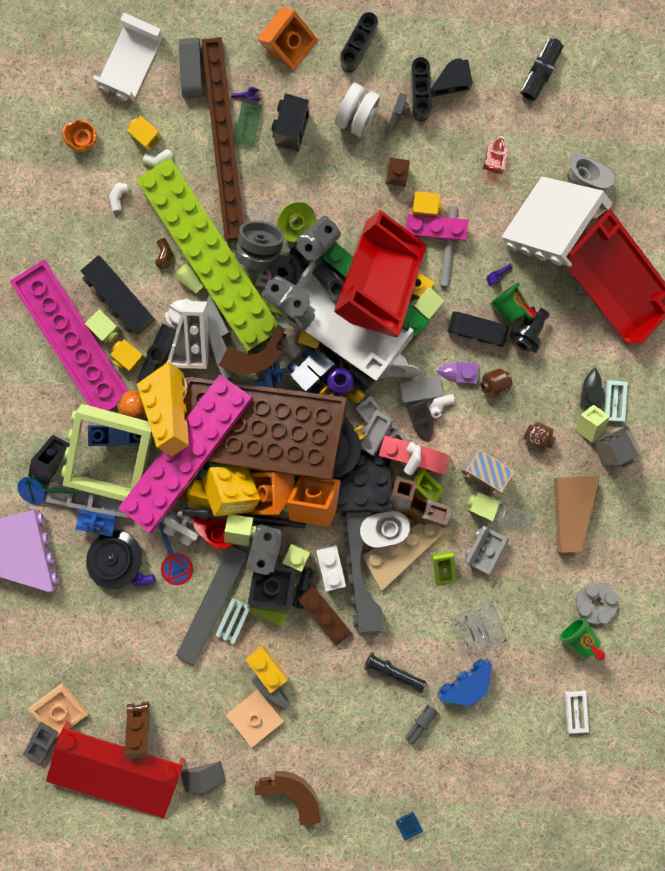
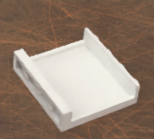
(553, 219)

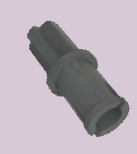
(421, 724)

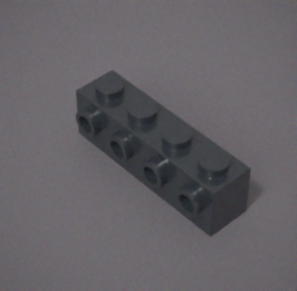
(118, 295)

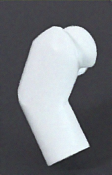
(115, 196)
(439, 403)
(415, 458)

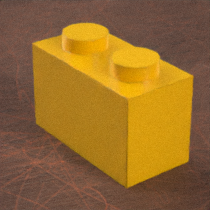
(267, 668)

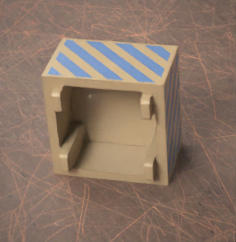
(487, 471)

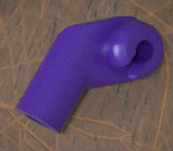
(142, 580)

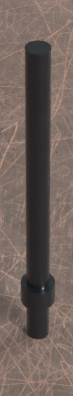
(204, 513)

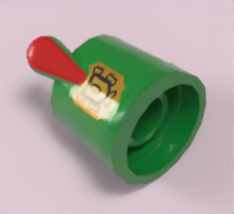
(512, 305)
(582, 640)

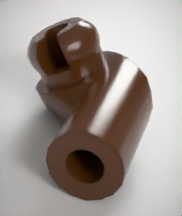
(165, 255)

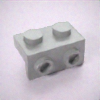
(486, 550)

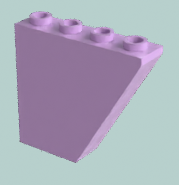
(26, 551)

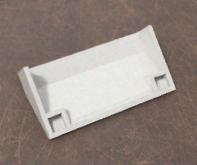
(361, 347)

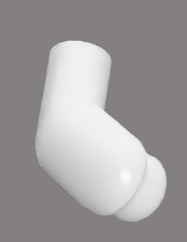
(154, 161)

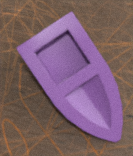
(460, 372)

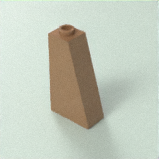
(573, 510)

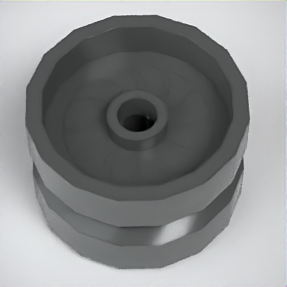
(258, 244)

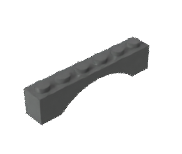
(368, 611)

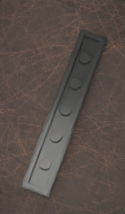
(211, 604)

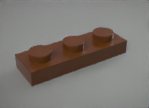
(324, 615)

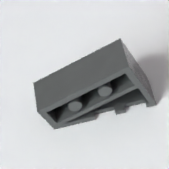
(617, 448)

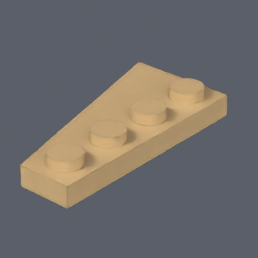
(391, 560)

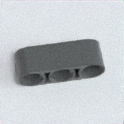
(190, 67)

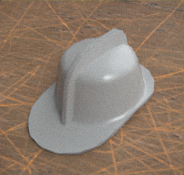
(589, 173)

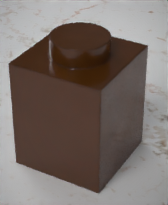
(397, 171)

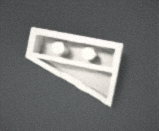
(191, 340)

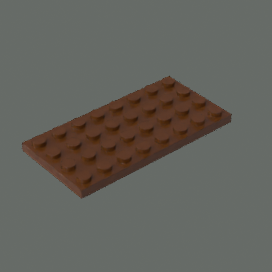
(279, 431)

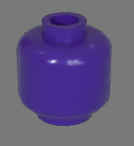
(335, 381)

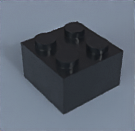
(291, 122)
(273, 590)

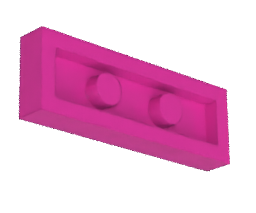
(437, 227)

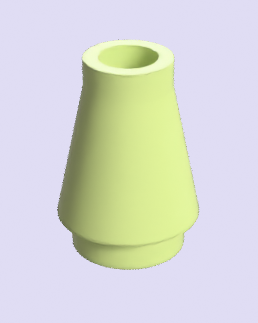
(189, 278)

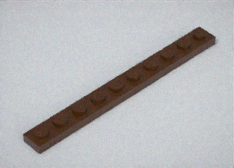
(223, 137)

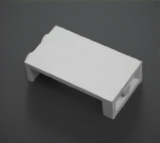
(130, 58)

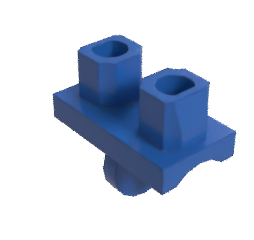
(268, 381)
(95, 522)

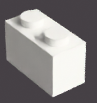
(331, 567)

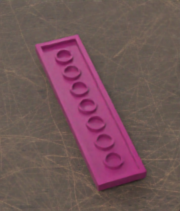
(70, 336)
(171, 475)

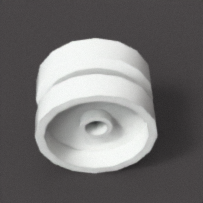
(357, 110)

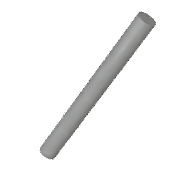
(448, 253)

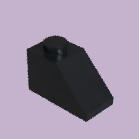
(453, 79)
(48, 459)

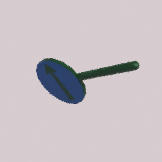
(34, 492)

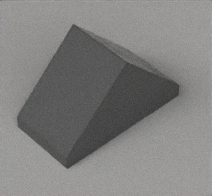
(203, 777)

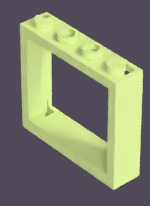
(112, 420)

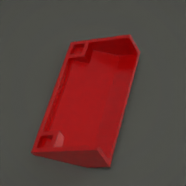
(618, 278)
(103, 772)

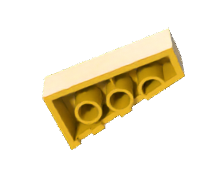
(164, 407)

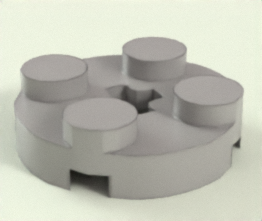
(592, 592)

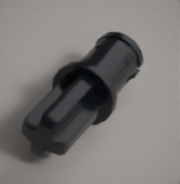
(303, 586)

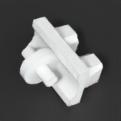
(183, 524)

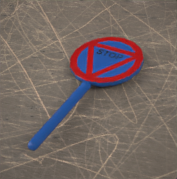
(176, 567)

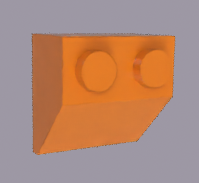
(287, 38)
(273, 491)
(314, 501)

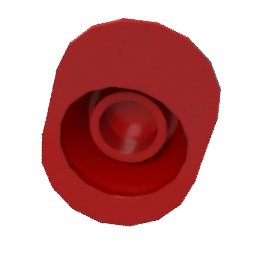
(212, 532)

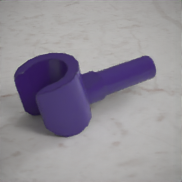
(248, 94)
(493, 277)

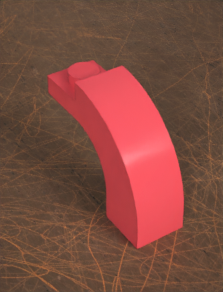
(430, 459)

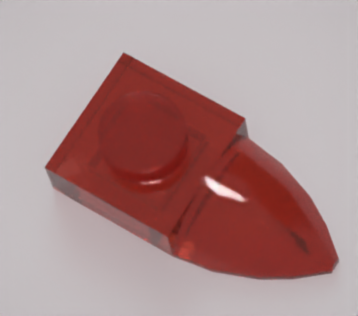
(496, 155)

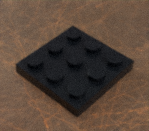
(366, 486)

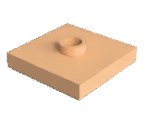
(58, 708)
(255, 718)

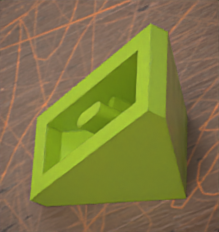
(427, 485)
(443, 567)

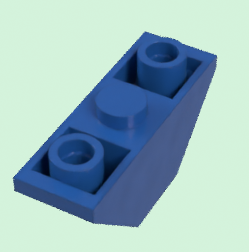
(107, 436)
(469, 685)

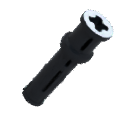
(386, 669)

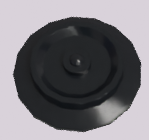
(348, 451)
(114, 560)

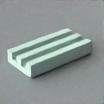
(615, 400)
(226, 636)

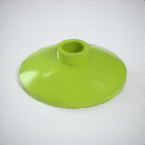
(305, 219)

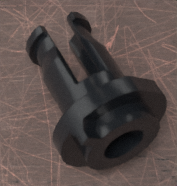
(291, 263)
(527, 335)

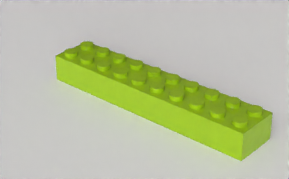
(208, 255)

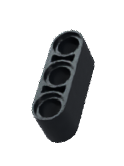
(360, 33)
(421, 80)
(476, 327)

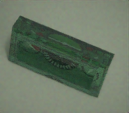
(248, 124)

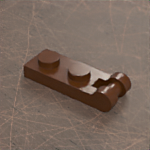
(137, 731)

